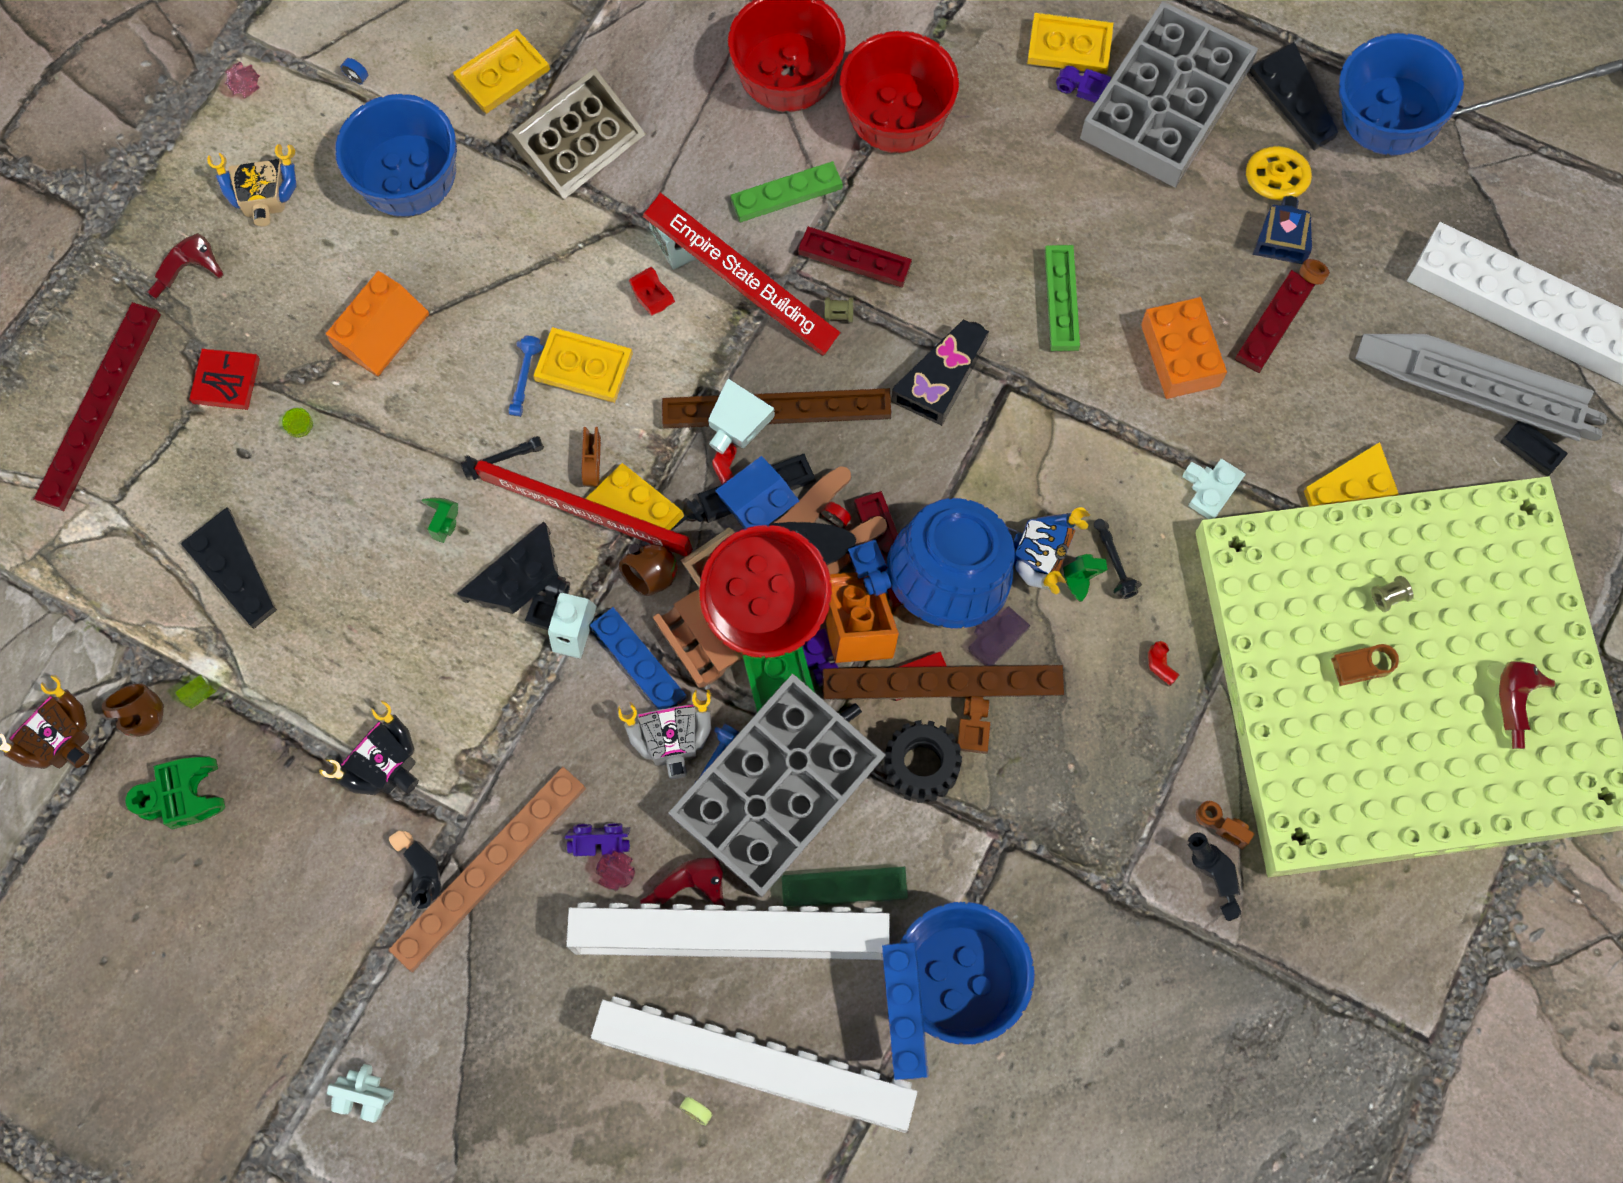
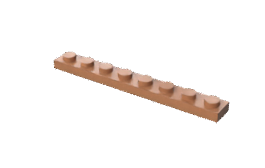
(487, 869)

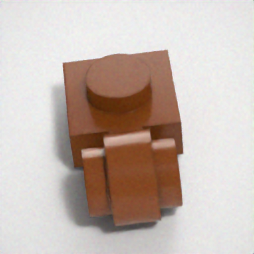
(974, 733)
(1230, 829)

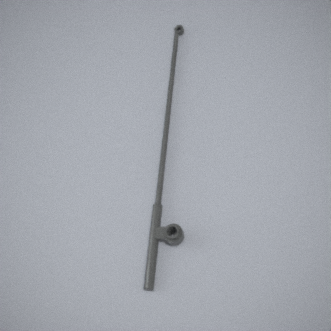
(1598, 71)

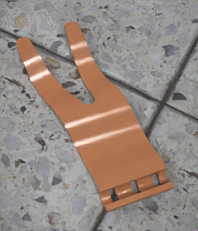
(695, 627)

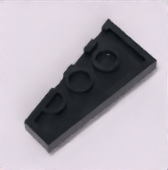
(1295, 94)
(227, 562)

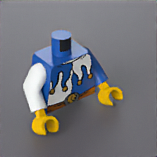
(1044, 547)

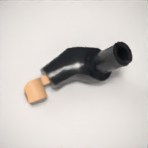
(426, 875)

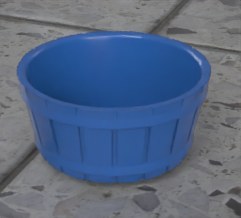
(1399, 92)
(398, 154)
(952, 563)
(970, 972)

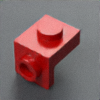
(651, 291)

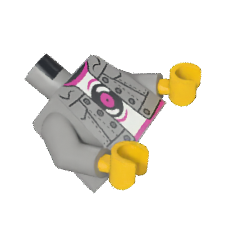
(670, 734)

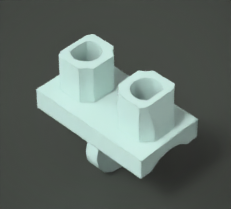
(360, 1088)

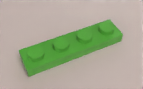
(786, 191)
(1062, 298)

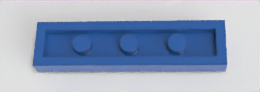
(638, 660)
(905, 1011)

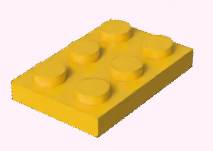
(1070, 42)
(501, 71)
(583, 364)

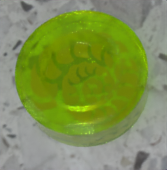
(297, 422)

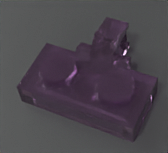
(997, 636)

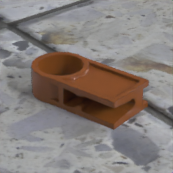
(591, 458)
(1358, 664)

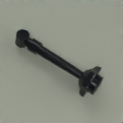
(469, 464)
(692, 511)
(1126, 586)

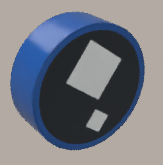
(354, 70)

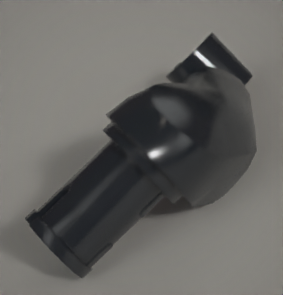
(1220, 868)

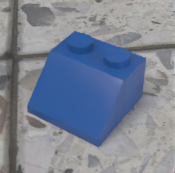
(757, 495)

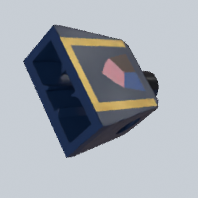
(1285, 233)

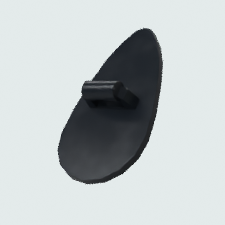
(828, 539)

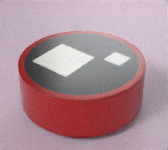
(836, 514)

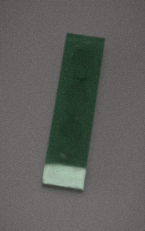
(844, 887)

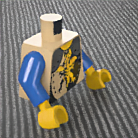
(258, 186)

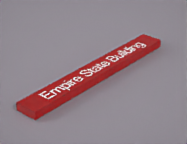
(741, 274)
(583, 508)

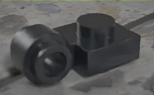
(543, 607)

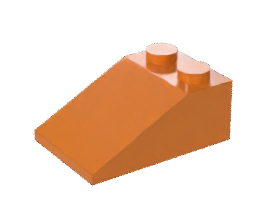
(859, 623)

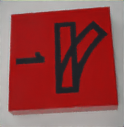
(224, 379)

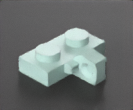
(1212, 486)

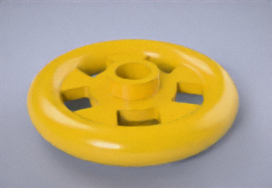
(1278, 173)

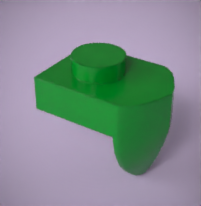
(444, 520)
(1080, 572)

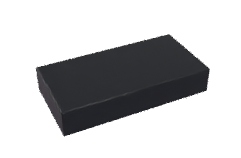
(1534, 447)

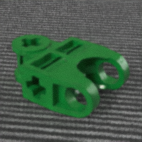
(175, 793)

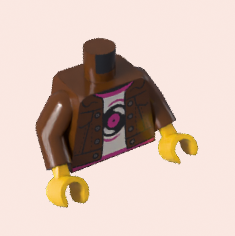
(51, 733)

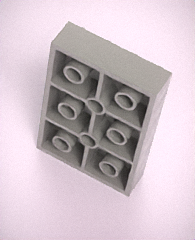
(1168, 94)
(776, 785)

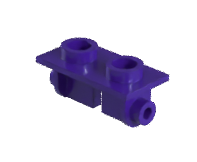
(585, 839)

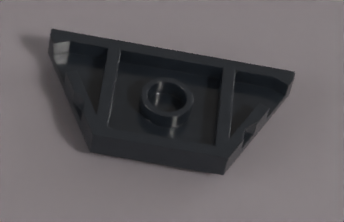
(516, 574)

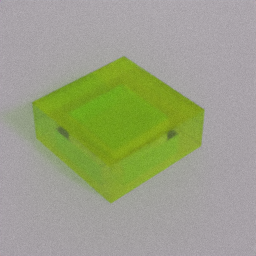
(195, 691)

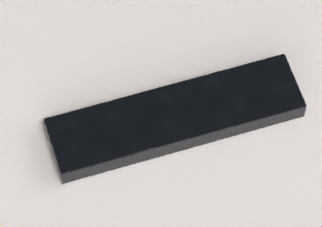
(794, 471)

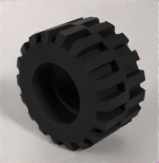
(928, 737)

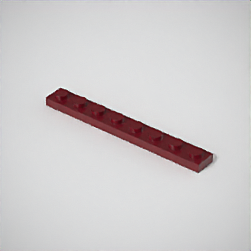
(97, 407)

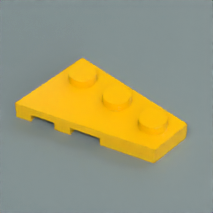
(1358, 479)
(634, 496)

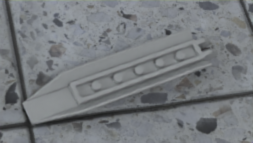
(1485, 382)

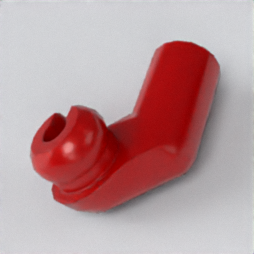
(722, 463)
(1158, 662)

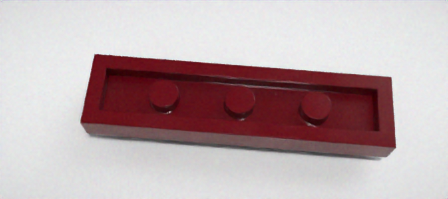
(855, 256)
(1274, 322)
(873, 506)

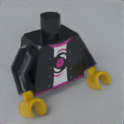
(379, 760)

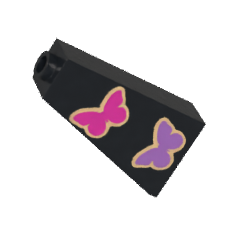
(940, 376)

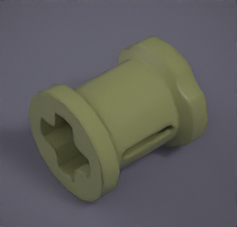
(839, 309)
(1392, 593)

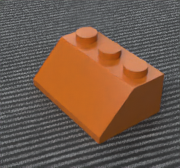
(377, 323)

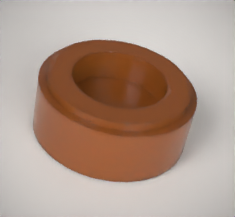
(1314, 271)

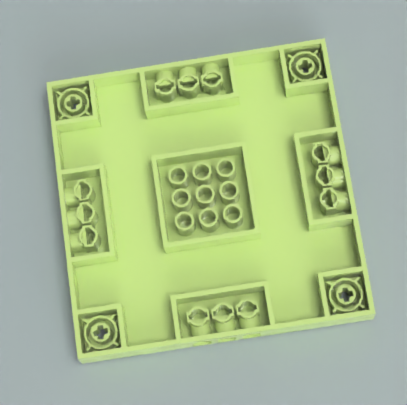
(1424, 753)

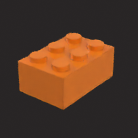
(1183, 348)

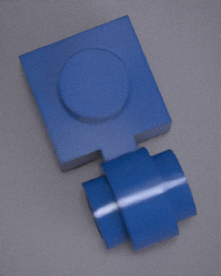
(869, 562)

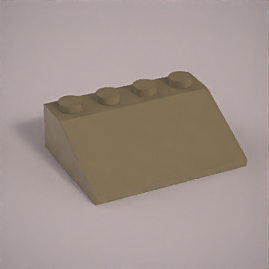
(576, 134)

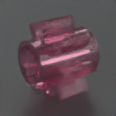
(242, 79)
(615, 870)

